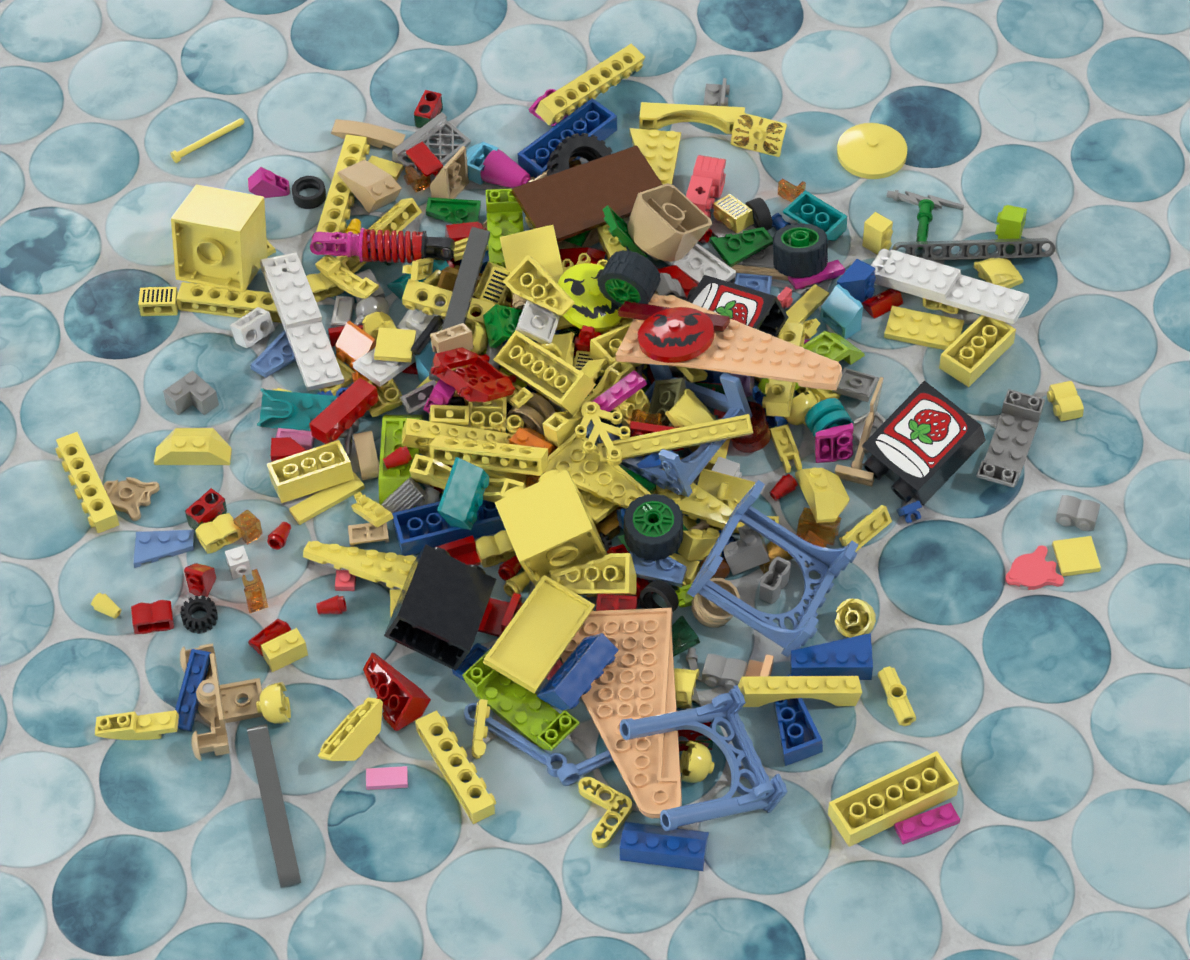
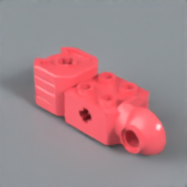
(706, 182)

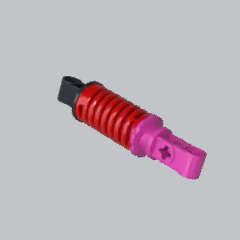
(383, 247)

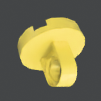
(375, 321)

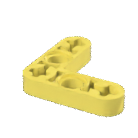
(611, 805)

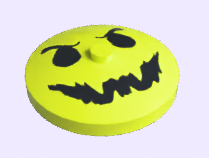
(590, 305)

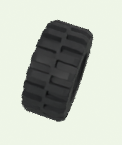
(576, 146)

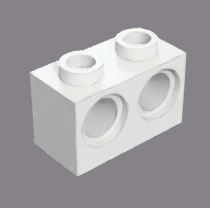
(252, 327)

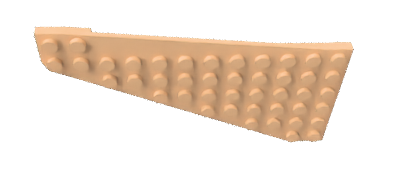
(743, 352)
(637, 687)

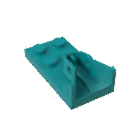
(291, 409)

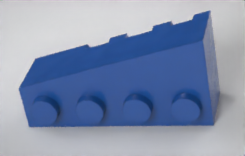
(835, 658)
(796, 731)

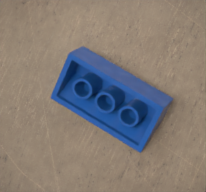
(578, 672)
(665, 848)

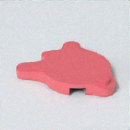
(1033, 571)

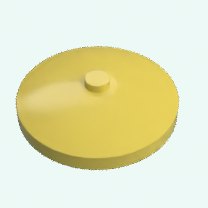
(872, 150)

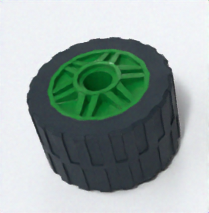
(800, 250)
(629, 278)
(653, 527)

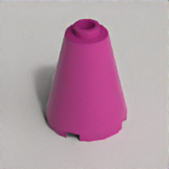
(503, 170)

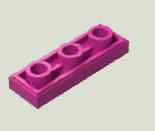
(833, 270)

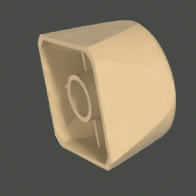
(666, 223)

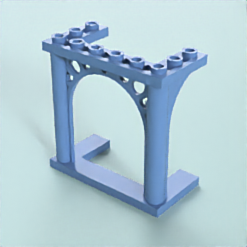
(681, 473)
(822, 560)

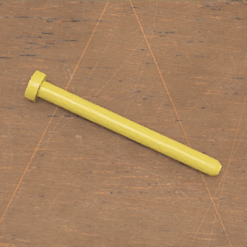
(176, 156)

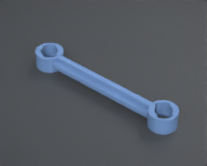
(518, 741)
(571, 773)

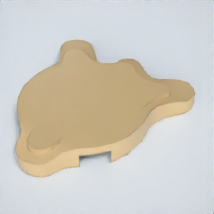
(130, 495)

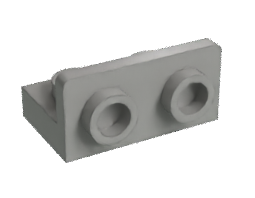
(716, 94)

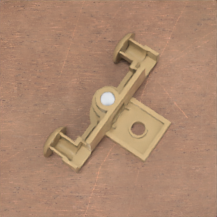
(220, 705)

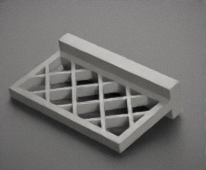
(425, 134)

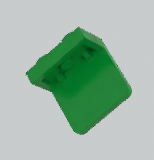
(501, 324)

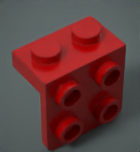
(499, 615)

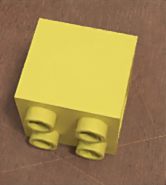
(219, 238)
(550, 526)

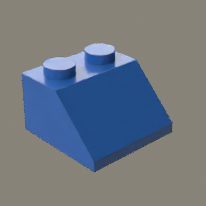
(859, 280)

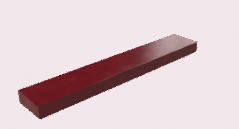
(644, 311)

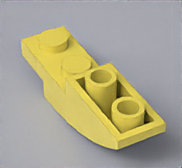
(136, 727)

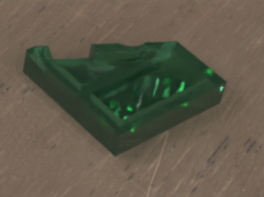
(683, 636)

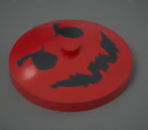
(676, 334)

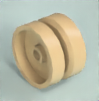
(534, 412)
(708, 612)

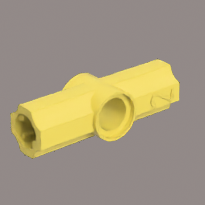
(899, 705)

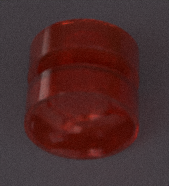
(761, 431)

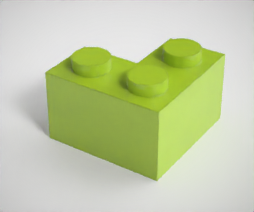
(1011, 222)

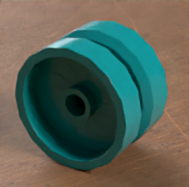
(826, 415)

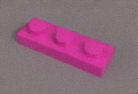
(620, 391)
(926, 823)

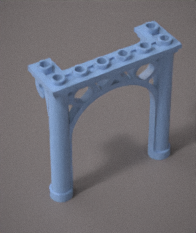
(721, 712)

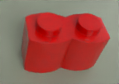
(152, 617)

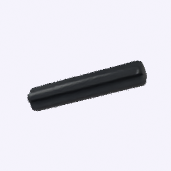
(424, 338)

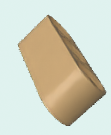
(366, 455)

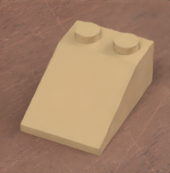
(452, 177)
(370, 185)

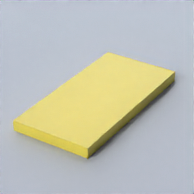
(542, 247)
(539, 634)

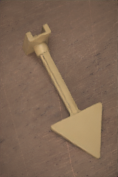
(855, 472)

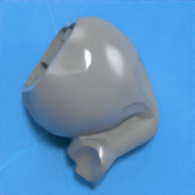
(370, 305)

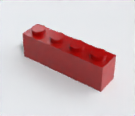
(344, 411)

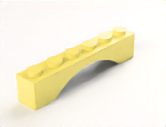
(664, 114)
(563, 424)
(436, 474)
(769, 689)

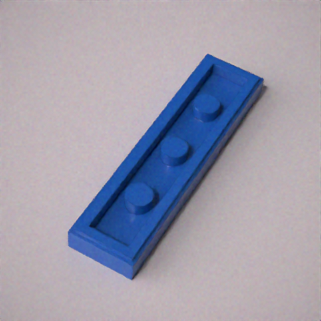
(187, 701)

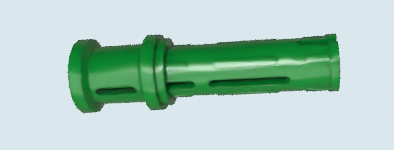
(924, 217)

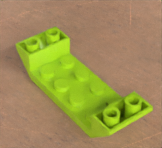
(503, 219)
(830, 346)
(391, 439)
(519, 706)

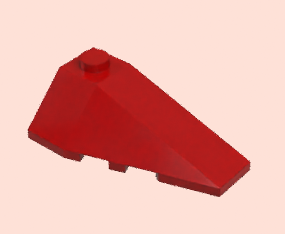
(400, 697)

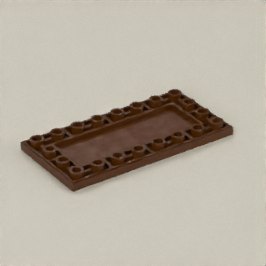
(576, 196)

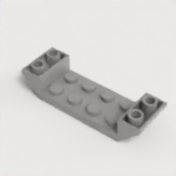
(1012, 438)

